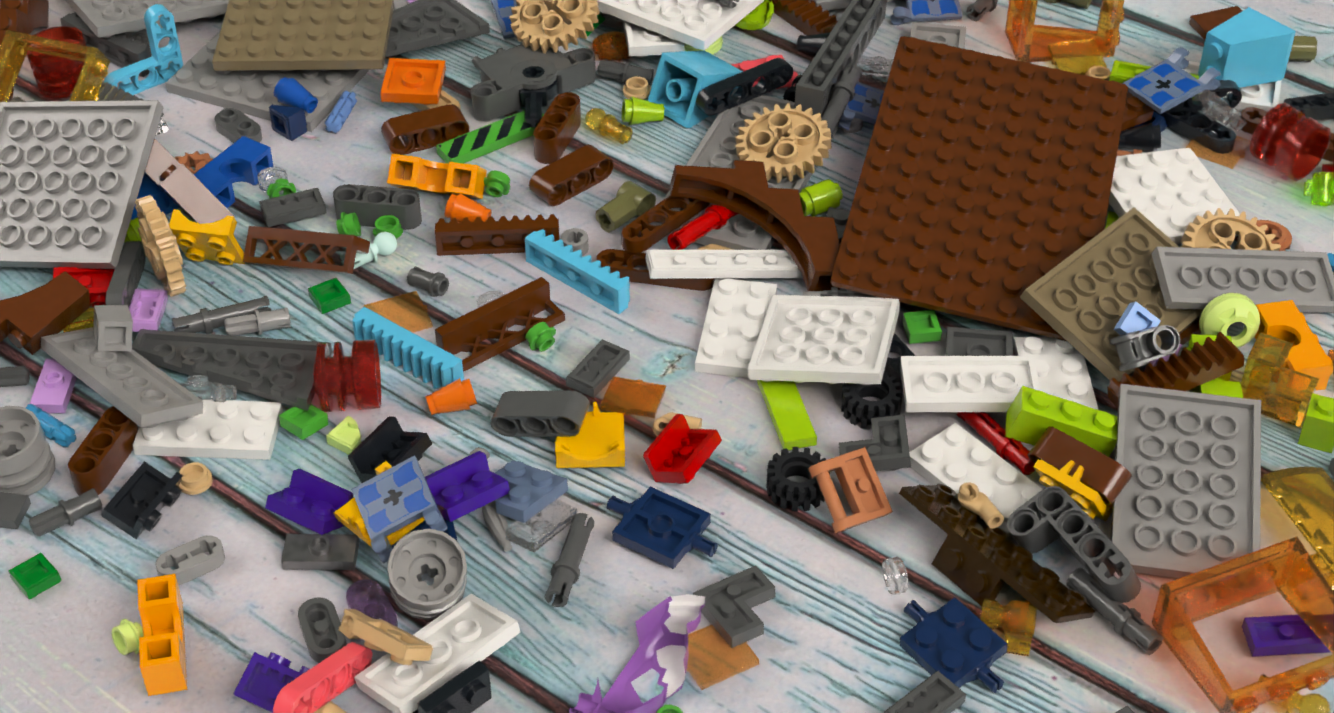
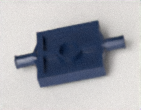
(661, 527)
(954, 644)

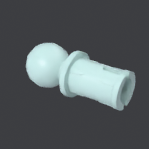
(383, 244)

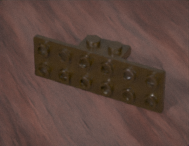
(984, 559)

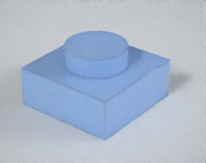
(1135, 318)

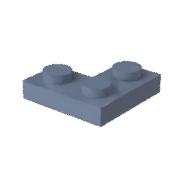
(529, 490)

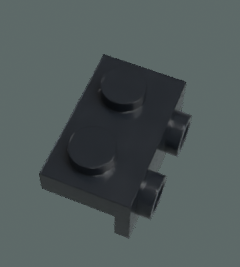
(387, 444)
(141, 500)
(460, 694)

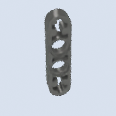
(126, 274)

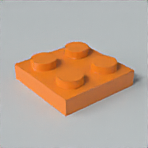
(413, 81)

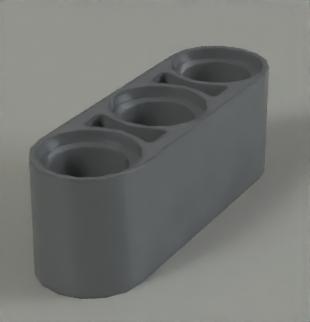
(374, 201)
(540, 413)

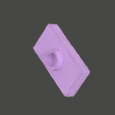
(147, 308)
(53, 387)

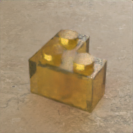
(1281, 390)

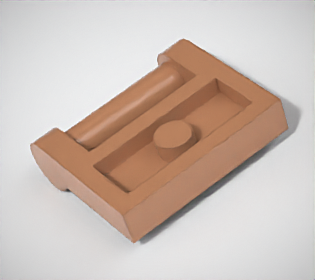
(859, 486)

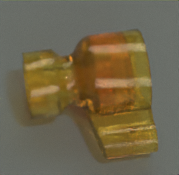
(1016, 620)

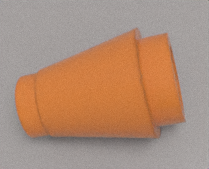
(462, 207)
(452, 397)

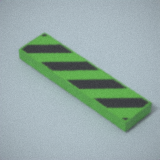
(486, 139)

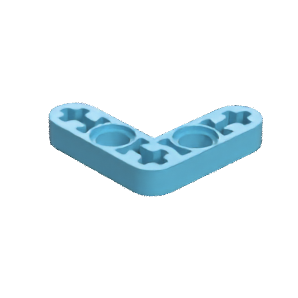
(160, 56)

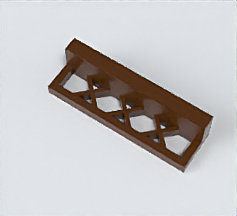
(301, 242)
(494, 320)

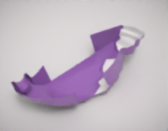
(662, 647)

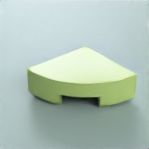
(345, 436)

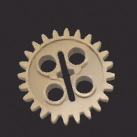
(553, 22)
(785, 141)
(1219, 232)
(160, 245)

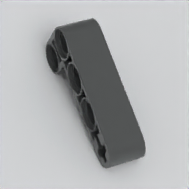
(1062, 523)

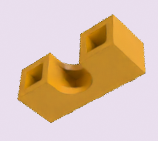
(436, 177)
(1289, 324)
(164, 637)

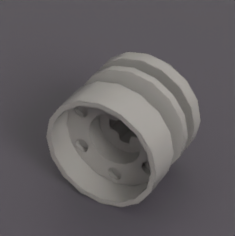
(24, 452)
(429, 553)

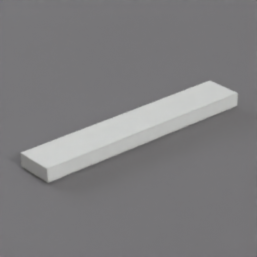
(721, 264)

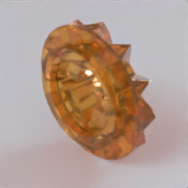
(603, 48)

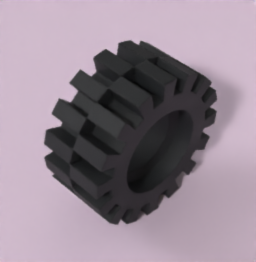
(863, 410)
(793, 492)

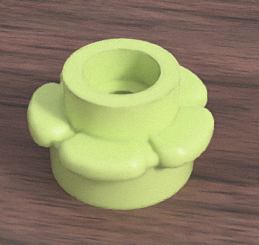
(127, 636)

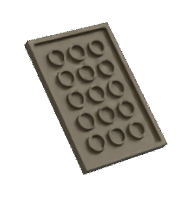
(304, 35)
(1096, 284)

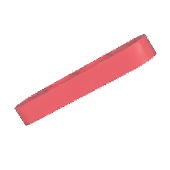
(323, 680)

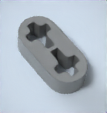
(191, 559)

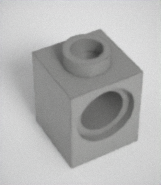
(112, 328)

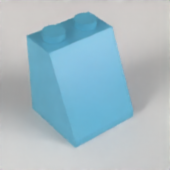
(1248, 49)
(682, 78)

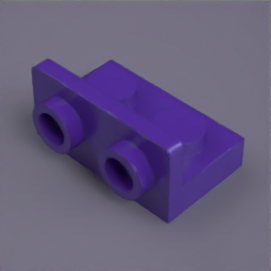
(466, 486)
(310, 502)
(265, 679)

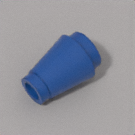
(293, 94)

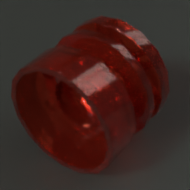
(56, 74)
(1290, 141)
(348, 375)

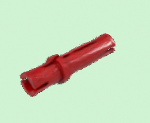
(713, 218)
(995, 435)

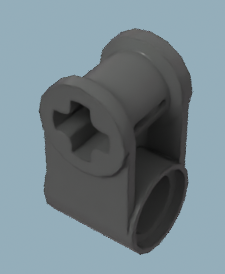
(1141, 347)

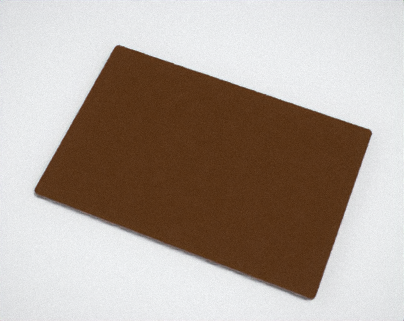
(979, 182)

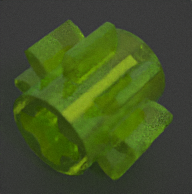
(1320, 188)

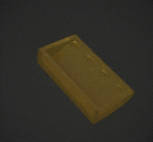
(1308, 501)

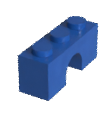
(236, 164)

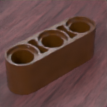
(557, 128)
(424, 129)
(571, 175)
(102, 452)
(1099, 472)

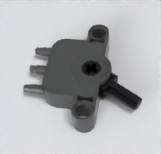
(528, 80)

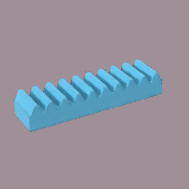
(578, 271)
(408, 349)

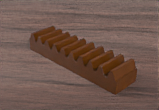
(805, 16)
(491, 235)
(1187, 370)

